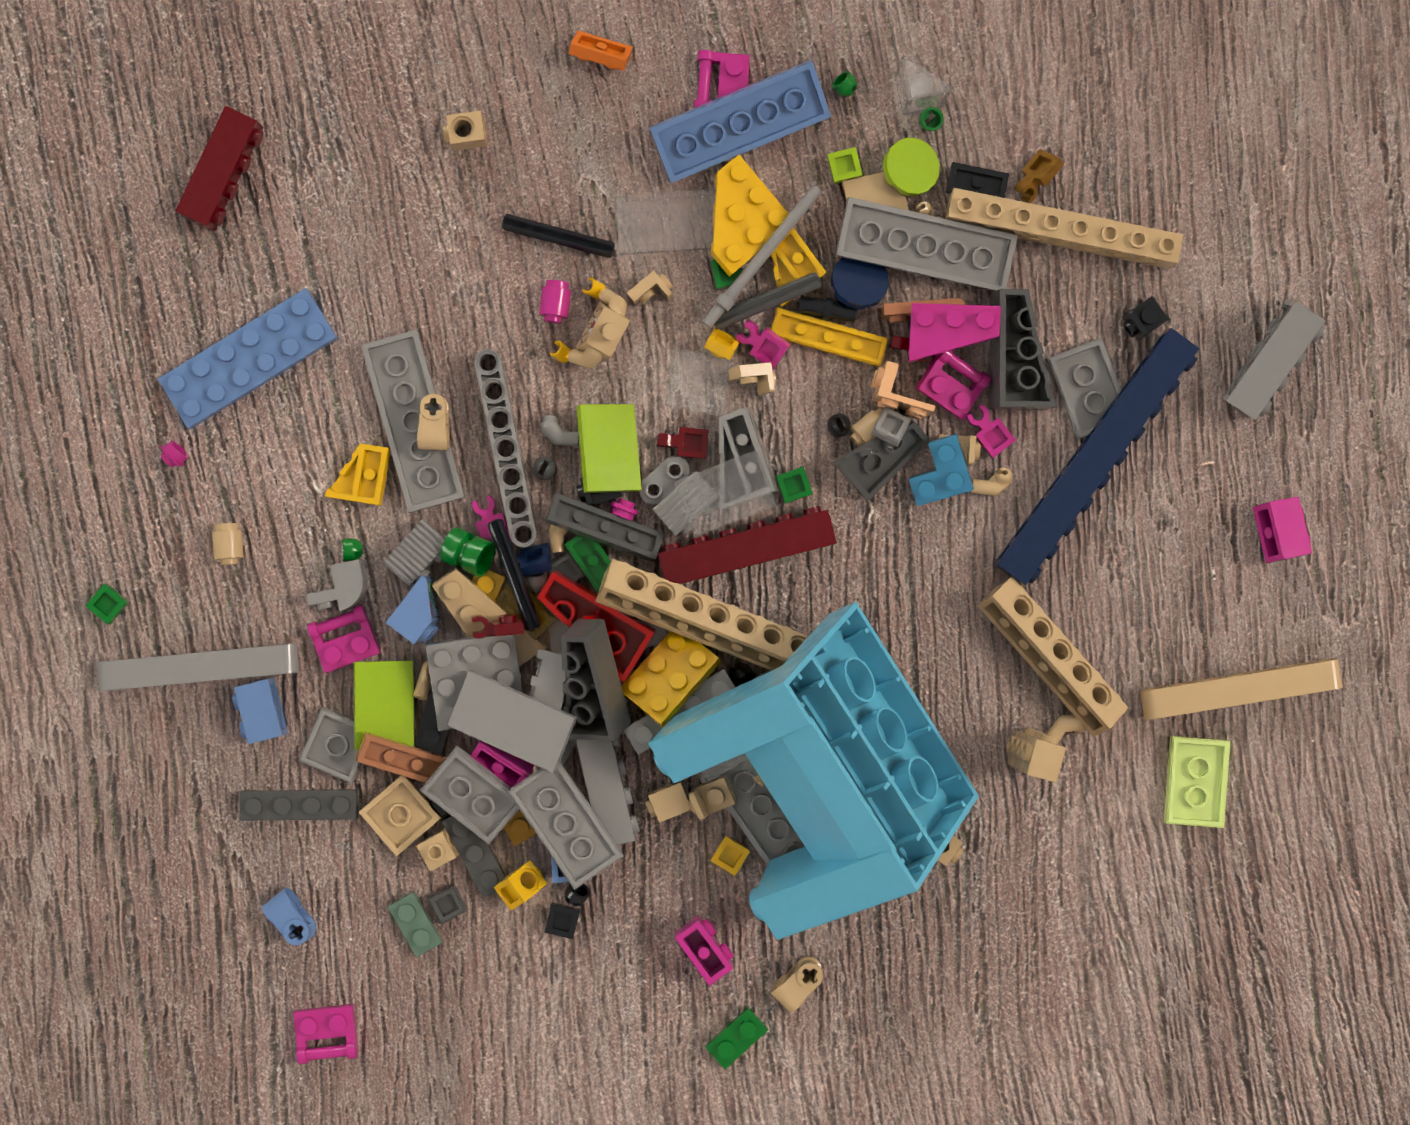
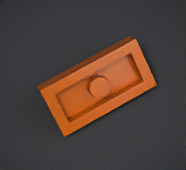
(600, 50)

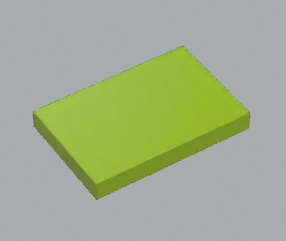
(608, 448)
(384, 700)

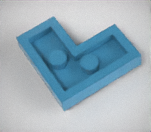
(948, 478)

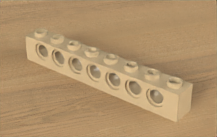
(1066, 228)
(732, 630)

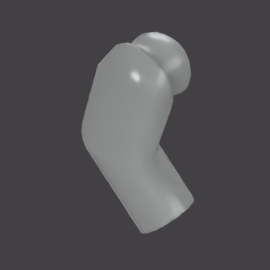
(556, 435)

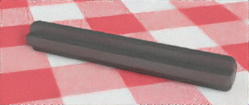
(769, 300)

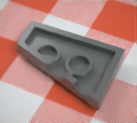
(878, 461)

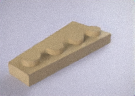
(466, 599)

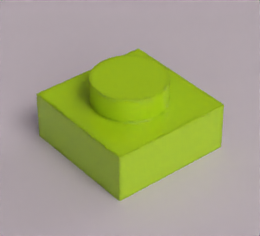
(844, 165)

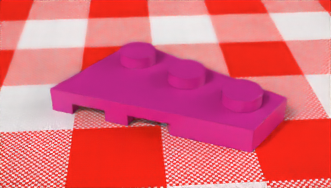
(949, 327)

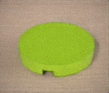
(911, 166)

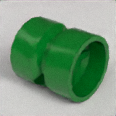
(469, 552)

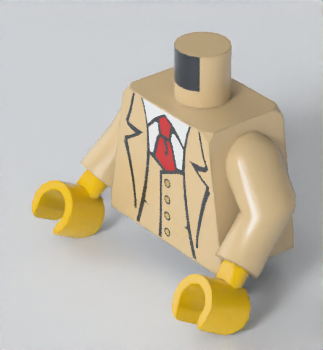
(601, 332)

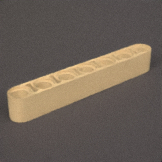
(1241, 688)

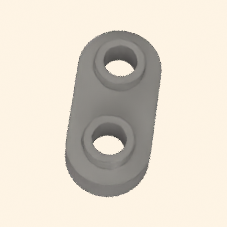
(663, 479)

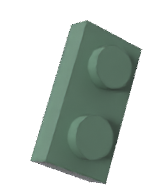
(415, 924)

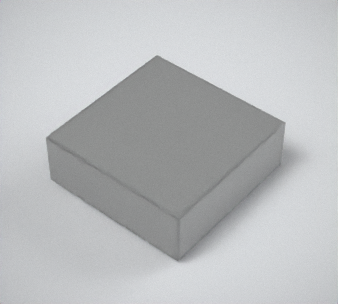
(891, 426)

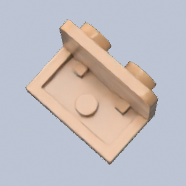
(883, 382)

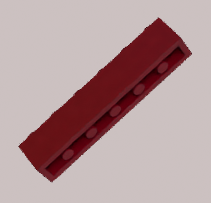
(747, 548)

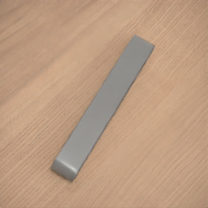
(506, 434)
(198, 667)

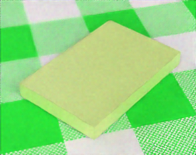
(1197, 781)

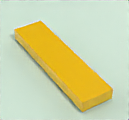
(829, 337)

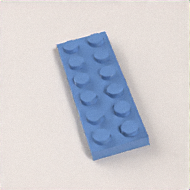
(740, 121)
(247, 358)

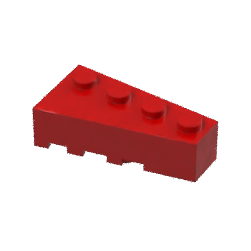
(573, 602)

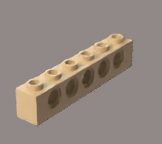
(1053, 656)

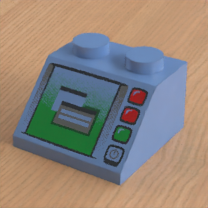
(417, 613)

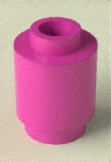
(555, 301)

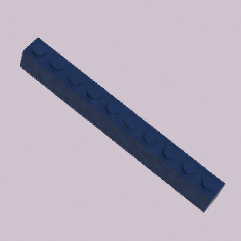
(1096, 457)

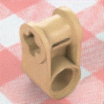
(433, 430)
(794, 986)

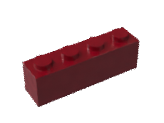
(220, 168)

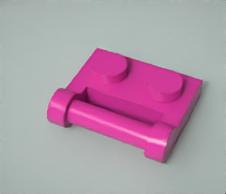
(732, 74)
(948, 391)
(347, 648)
(323, 1024)

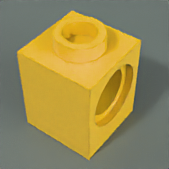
(513, 891)

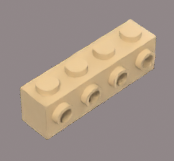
(1036, 754)

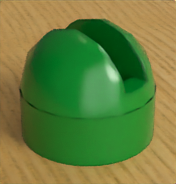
(844, 84)
(935, 123)
(351, 549)

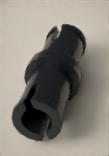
(826, 308)

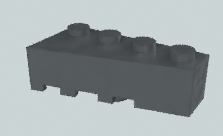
(592, 683)

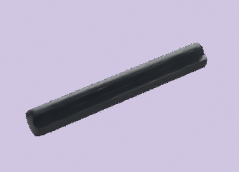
(558, 235)
(514, 574)

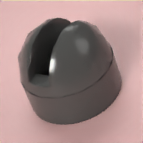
(549, 472)

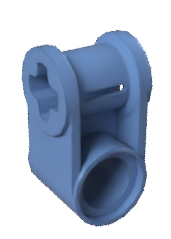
(287, 915)

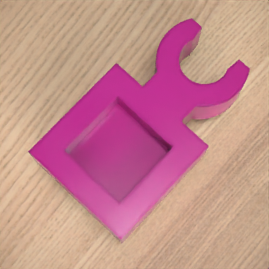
(767, 345)
(992, 435)
(488, 516)

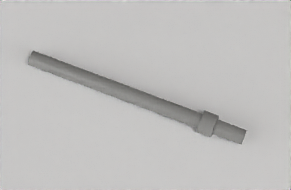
(725, 300)

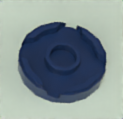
(859, 283)

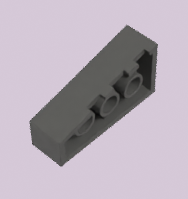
(1016, 356)

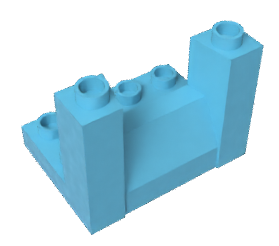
(846, 765)

